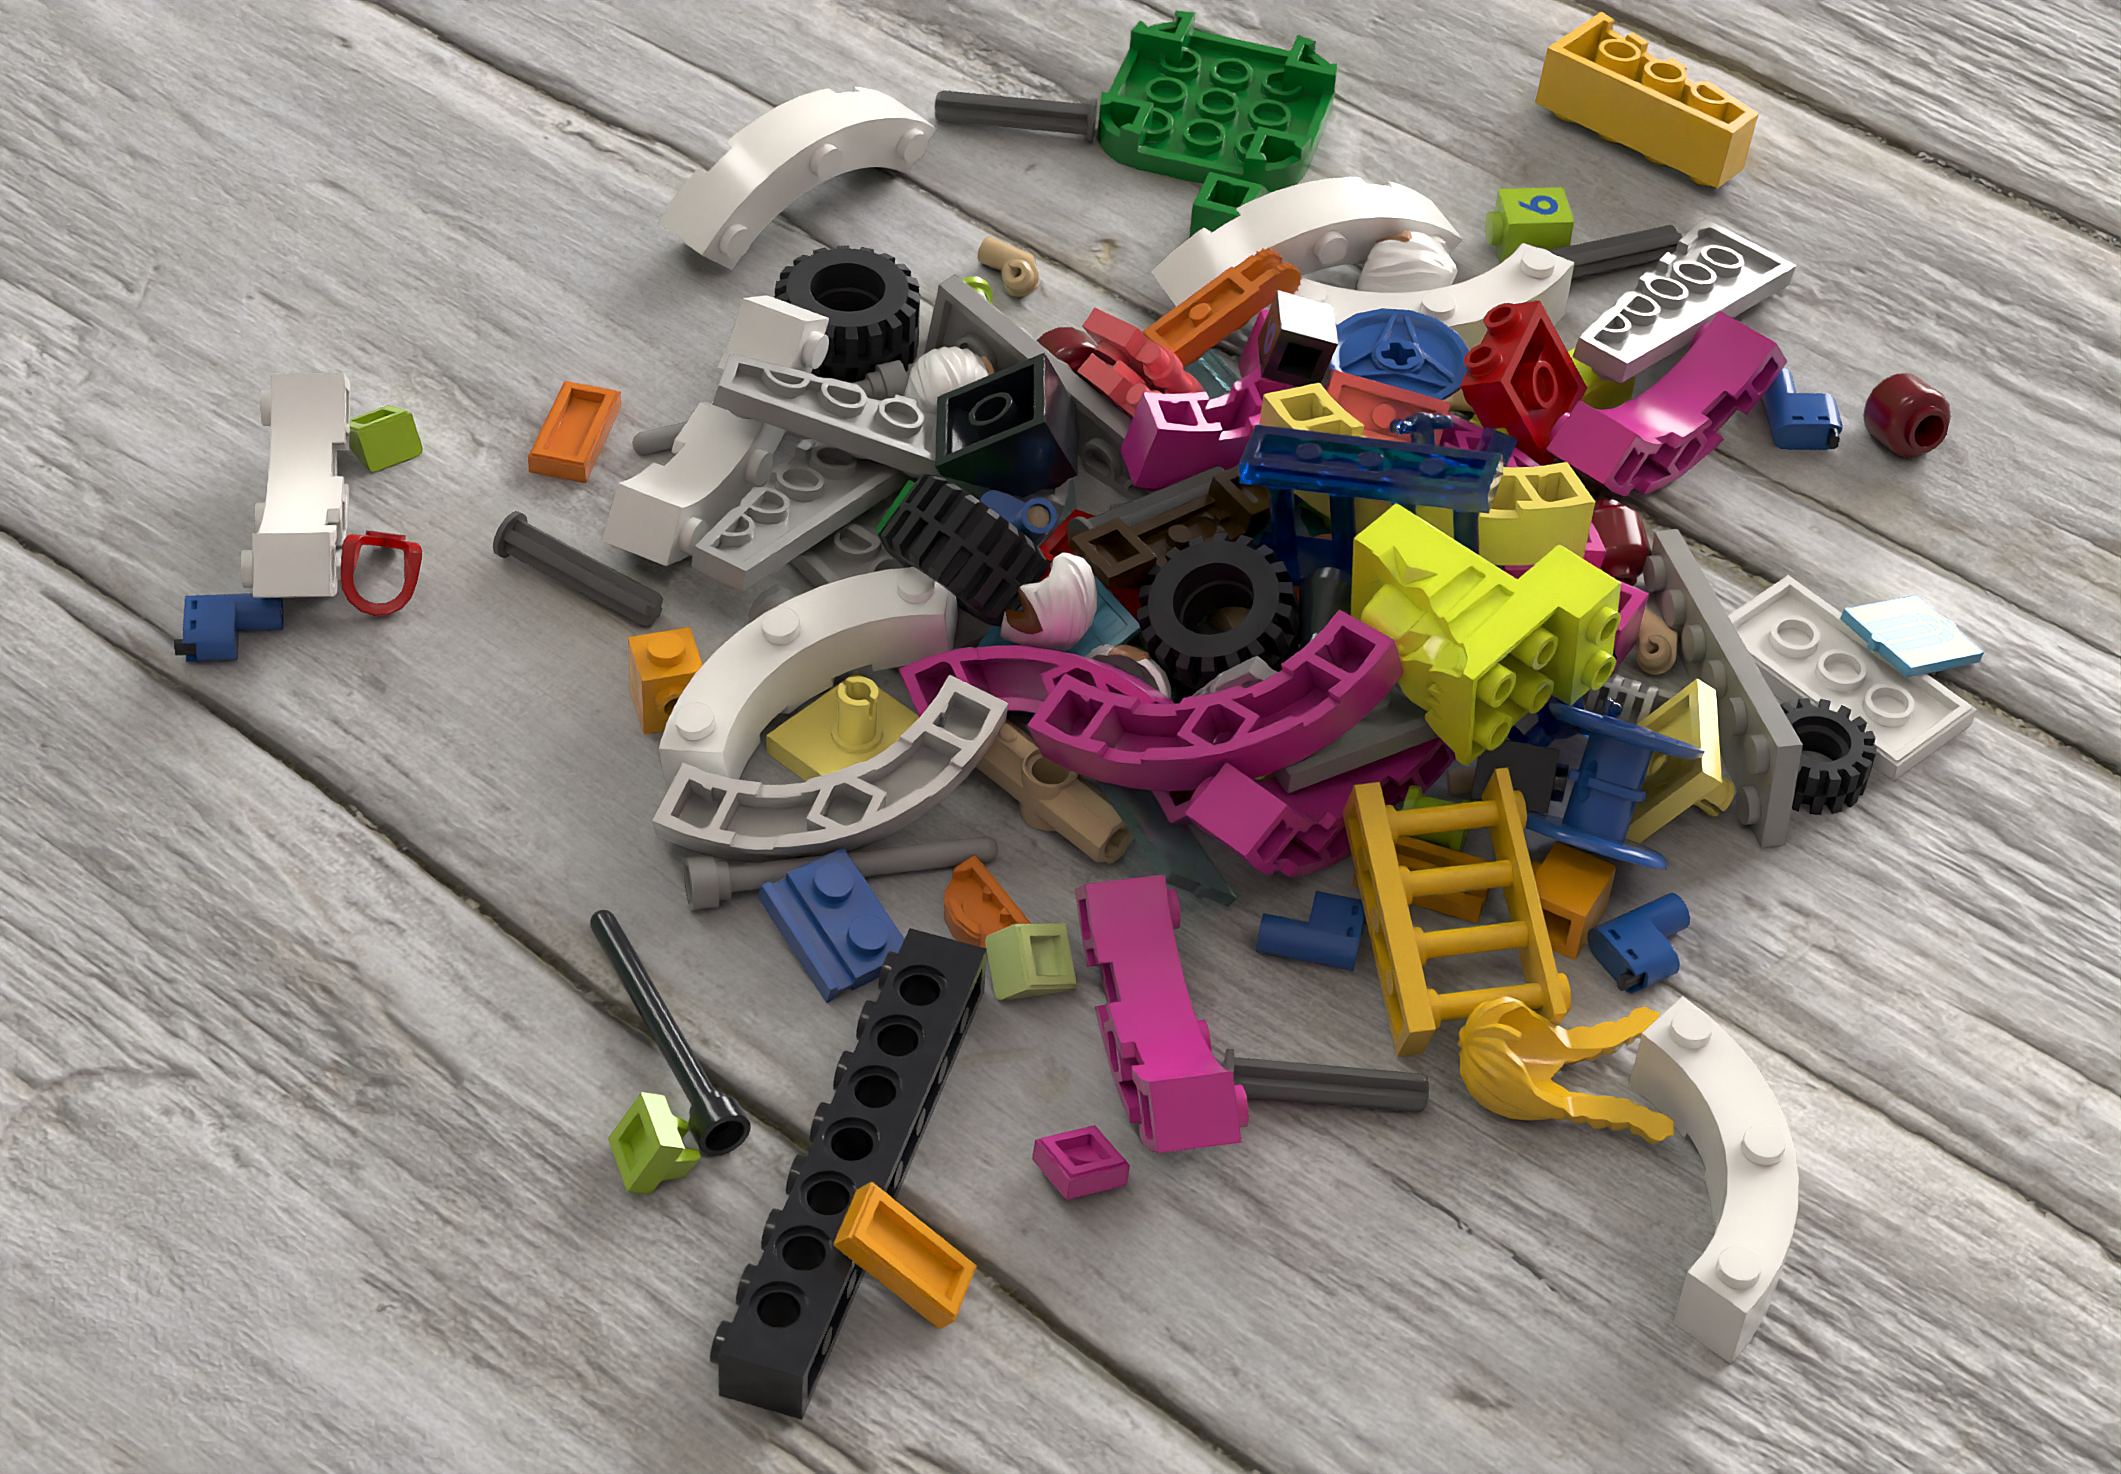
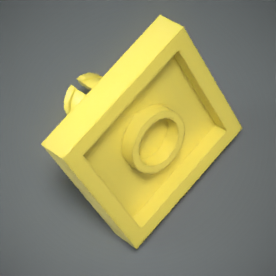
(840, 729)
(1677, 782)

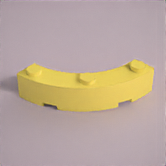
(1529, 512)

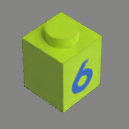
(1529, 217)

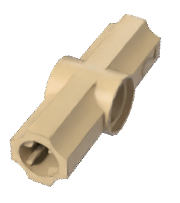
(1054, 796)

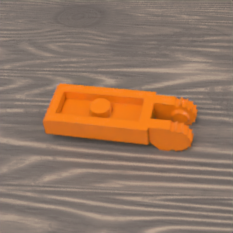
(1224, 305)

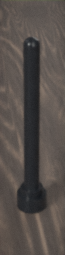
(714, 1119)

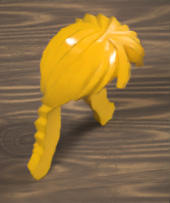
(1515, 1053)

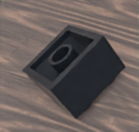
(1009, 430)

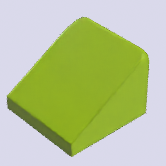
(384, 437)

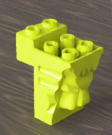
(1475, 638)

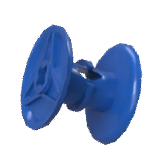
(1401, 351)
(1608, 786)

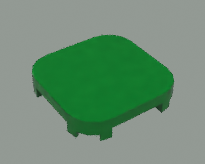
(1216, 106)

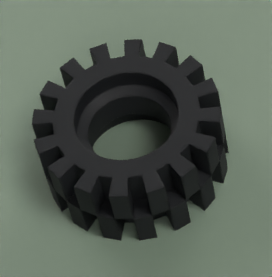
(1841, 741)

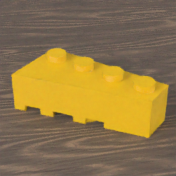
(1645, 102)

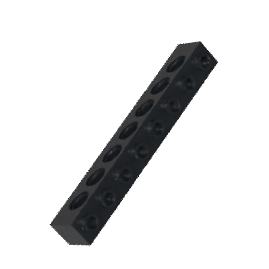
(859, 1138)

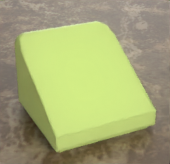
(1030, 960)

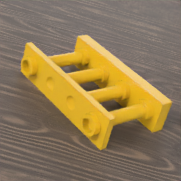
(1404, 949)

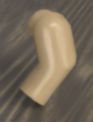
(1017, 266)
(1656, 645)

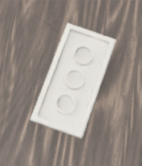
(1816, 656)

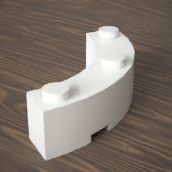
(784, 158)
(1309, 226)
(1521, 278)
(715, 453)
(306, 502)
(795, 655)
(842, 807)
(1751, 1171)

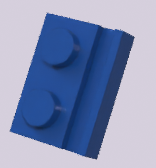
(832, 923)

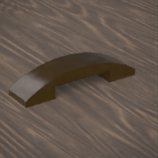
(1126, 555)

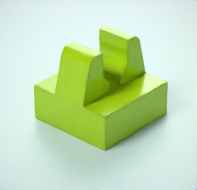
(650, 1145)

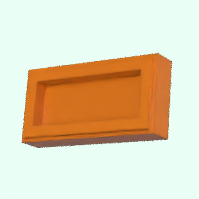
(574, 431)

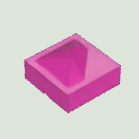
(1080, 1162)

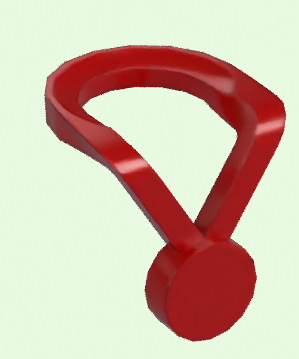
(349, 558)

